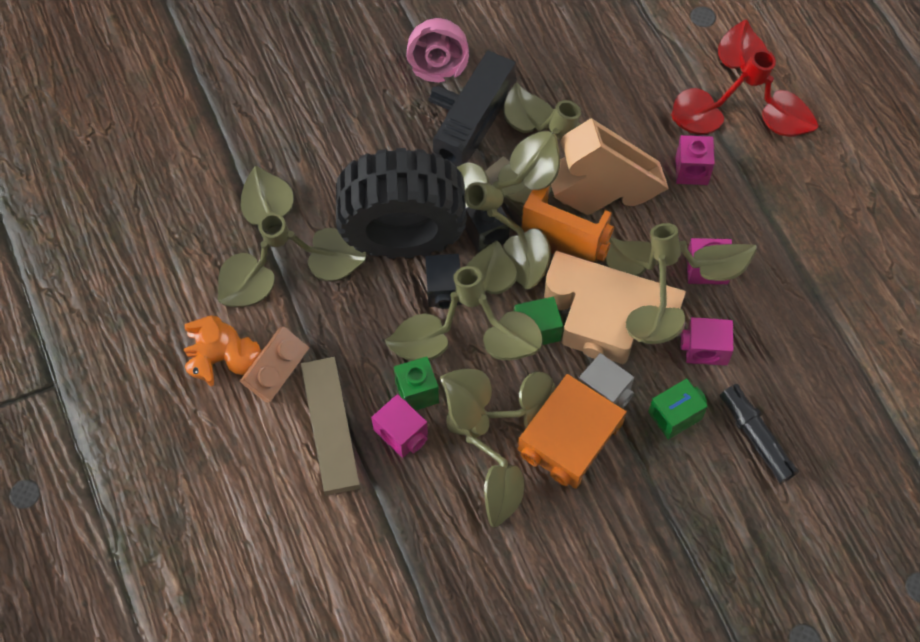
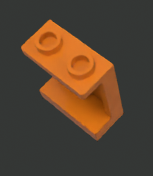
(567, 231)
(570, 431)

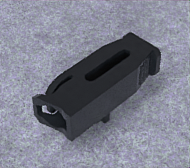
(472, 110)

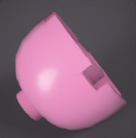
(437, 50)

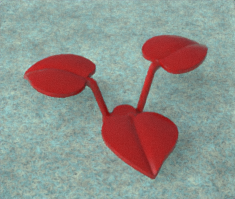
(743, 49)

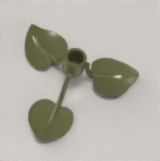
(526, 113)
(538, 164)
(265, 203)
(716, 263)
(508, 339)
(467, 396)

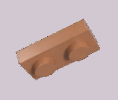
(274, 364)

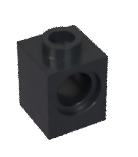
(485, 229)
(440, 279)

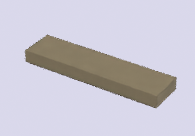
(330, 426)

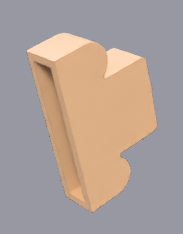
(604, 168)
(600, 304)

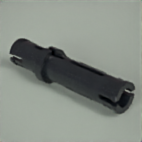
(749, 420)

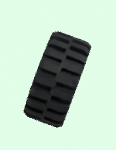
(400, 203)

